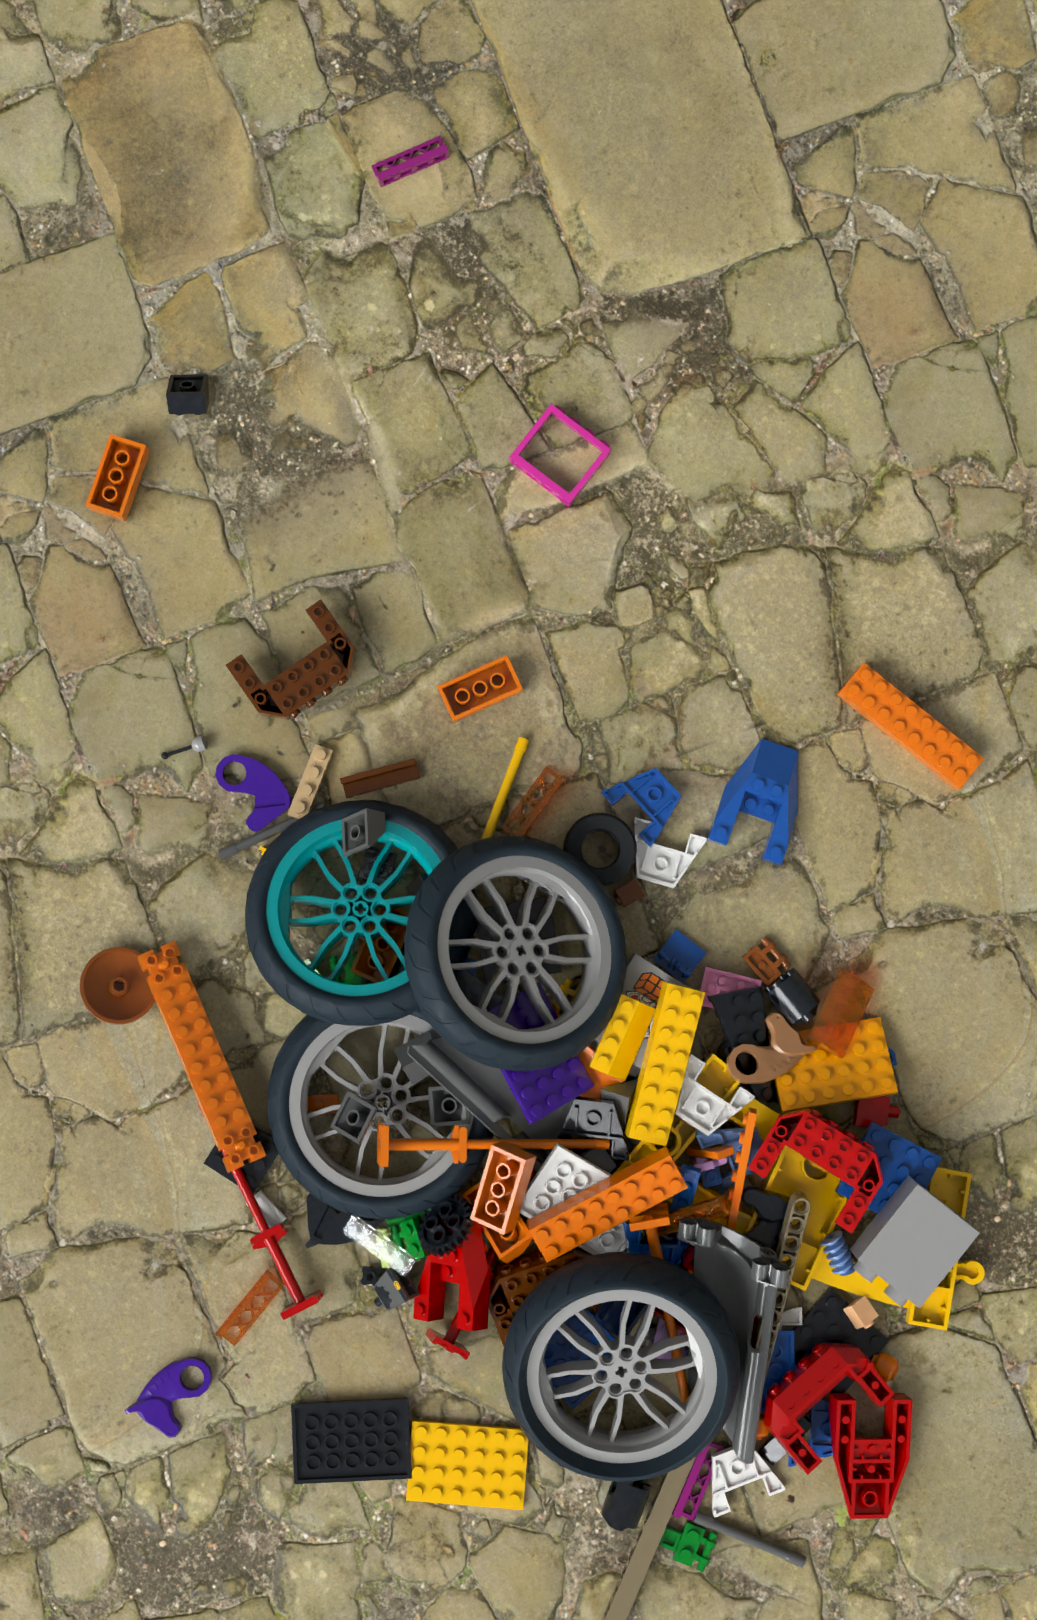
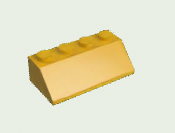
(622, 1038)

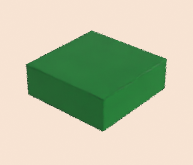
(670, 1538)

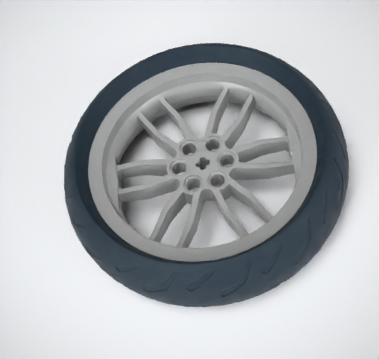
(615, 1453)

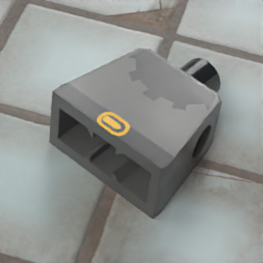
(394, 1289)

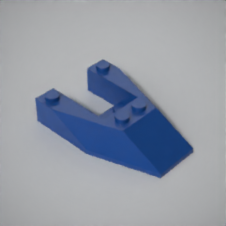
(764, 789)

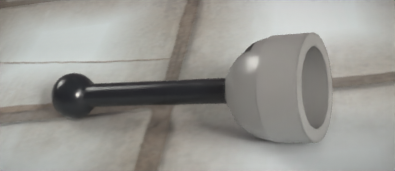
(198, 744)

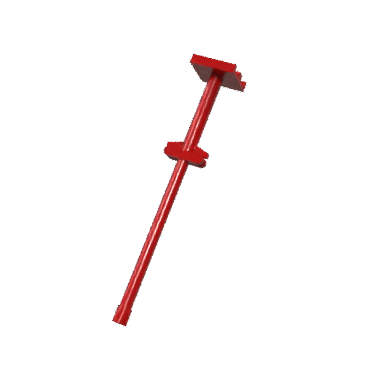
(269, 1238)
(449, 1340)

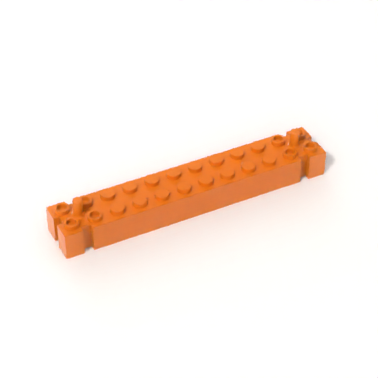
(201, 1056)

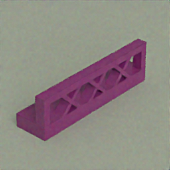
(411, 164)
(692, 1478)

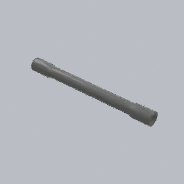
(235, 848)
(788, 1555)

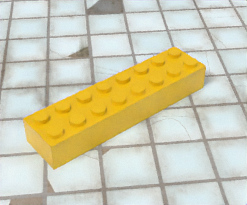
(664, 1063)

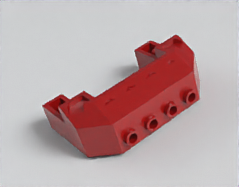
(832, 1150)
(808, 1385)

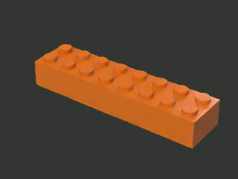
(910, 726)
(606, 1204)

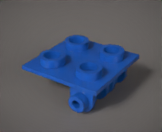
(679, 956)

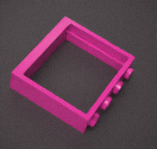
(542, 479)

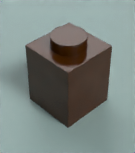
(628, 893)

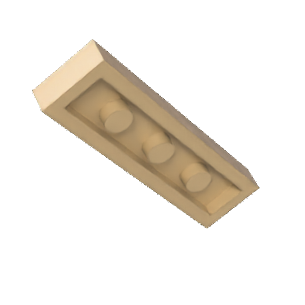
(310, 782)

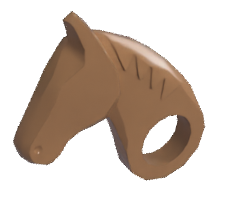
(774, 1060)

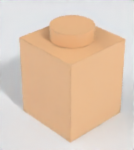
(861, 1313)

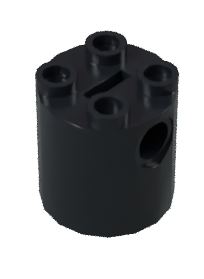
(793, 997)
(625, 1504)

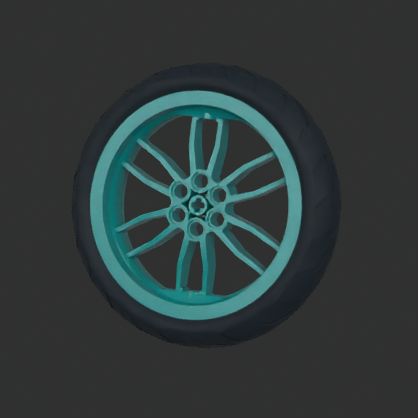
(271, 902)

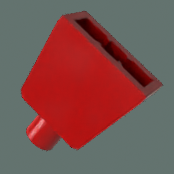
(875, 1110)

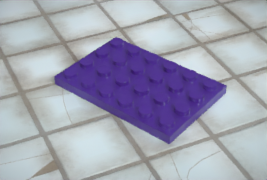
(543, 1089)

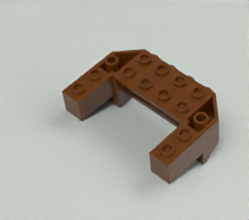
(307, 679)
(517, 1279)

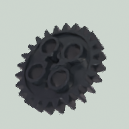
(435, 1234)

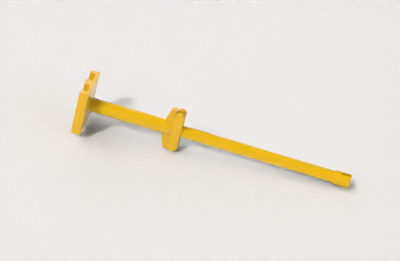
(520, 749)

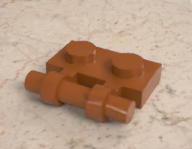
(762, 965)

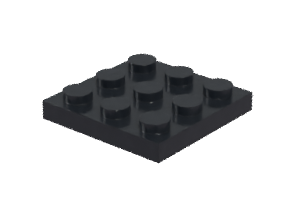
(254, 1171)

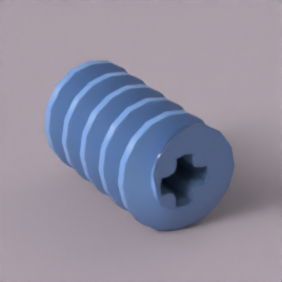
(838, 1253)

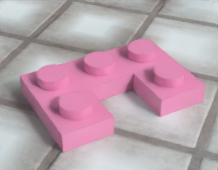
(717, 980)

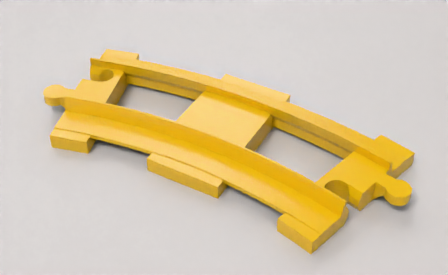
(797, 1173)

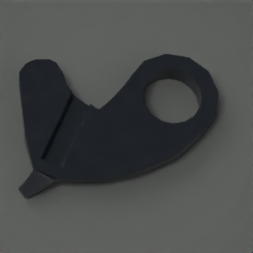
(771, 1211)
(327, 1225)

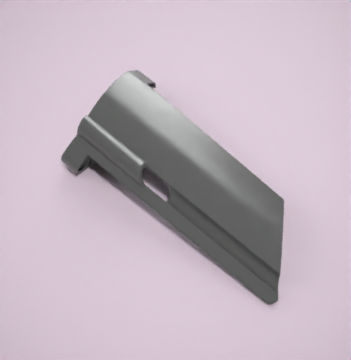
(489, 1097)
(746, 1285)

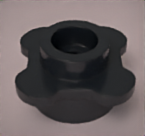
(366, 1272)

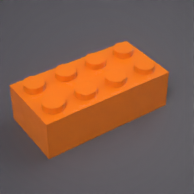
(118, 477)
(480, 689)
(503, 1187)

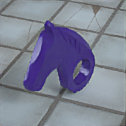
(269, 791)
(156, 1399)

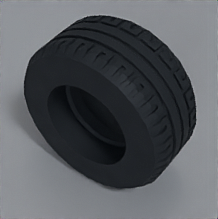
(618, 830)

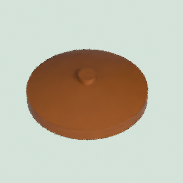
(116, 987)

